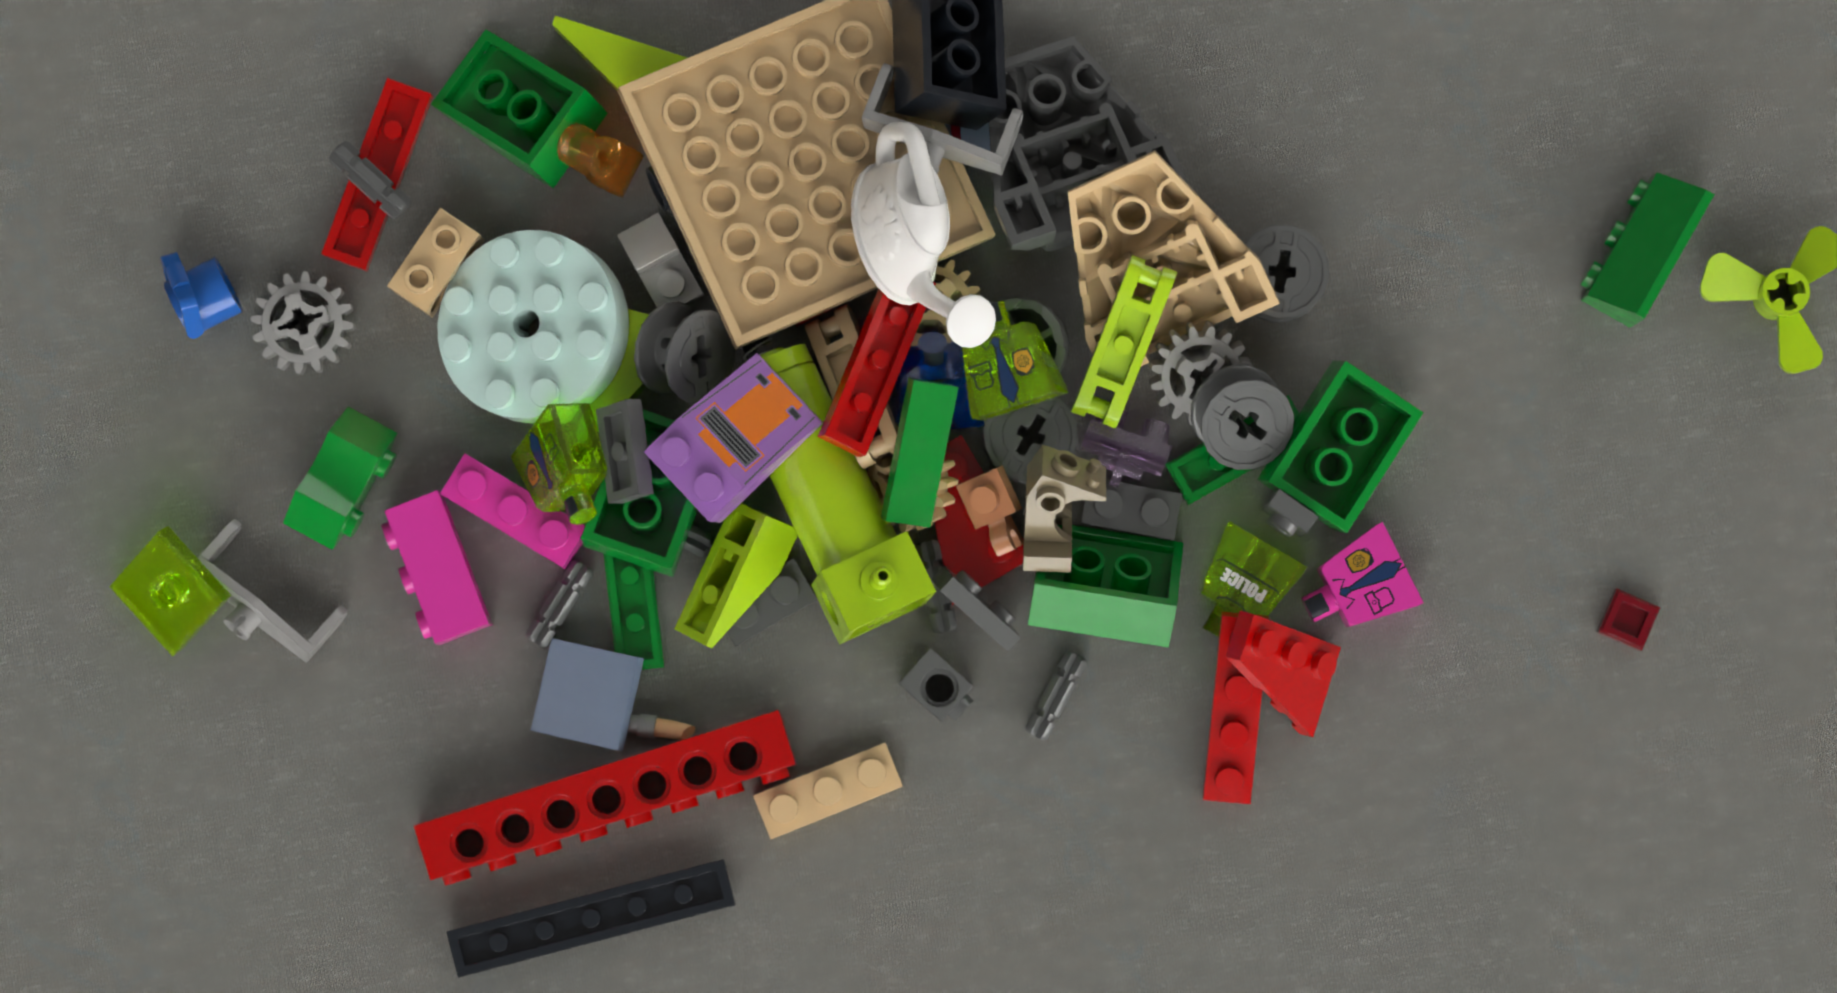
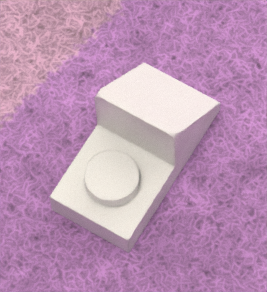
(659, 262)

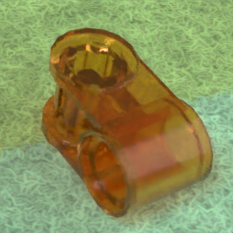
(599, 158)

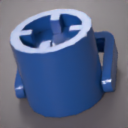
(200, 295)

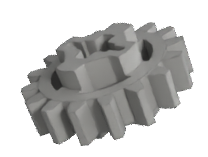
(296, 303)
(1209, 356)

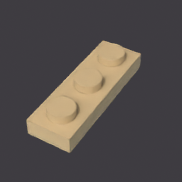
(827, 791)

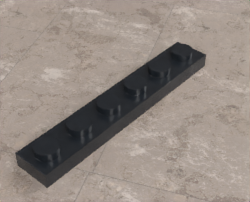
(591, 918)

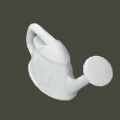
(903, 229)

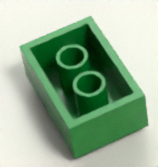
(1341, 445)
(646, 529)

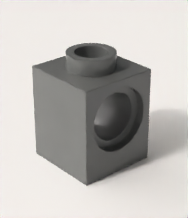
(931, 665)

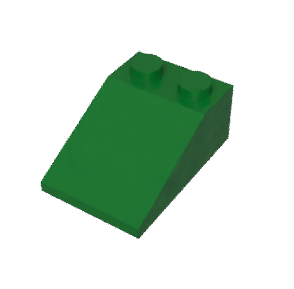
(516, 105)

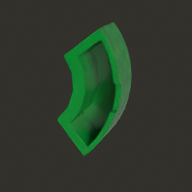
(341, 478)

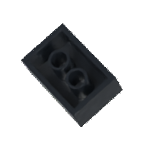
(949, 60)

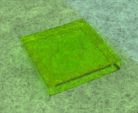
(170, 590)

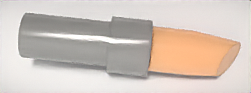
(651, 726)

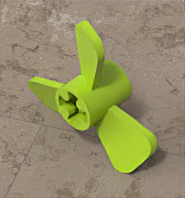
(1734, 281)

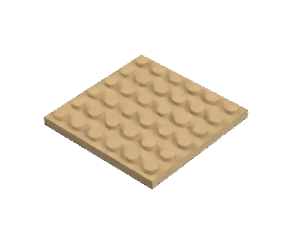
(765, 159)

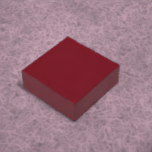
(1628, 619)

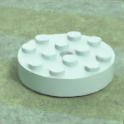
(500, 295)

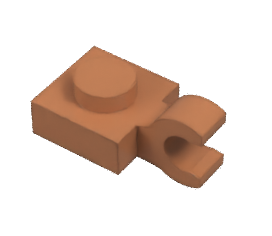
(991, 501)

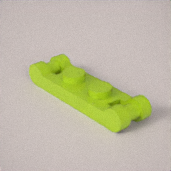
(1123, 342)

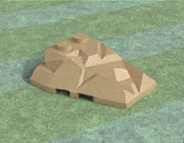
(1160, 218)

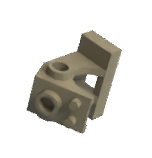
(1051, 485)

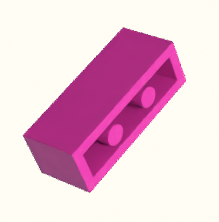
(513, 511)
(436, 568)

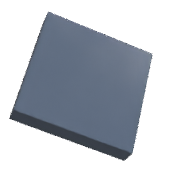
(587, 694)

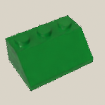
(1644, 247)
(1116, 588)

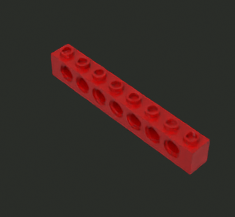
(441, 836)

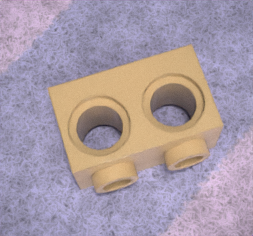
(434, 262)

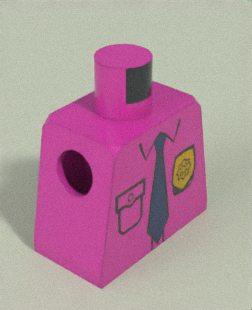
(1363, 581)

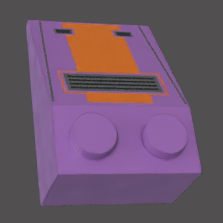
(733, 438)

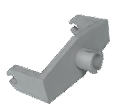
(938, 143)
(253, 612)

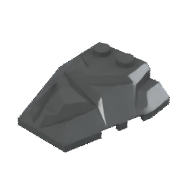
(1068, 135)

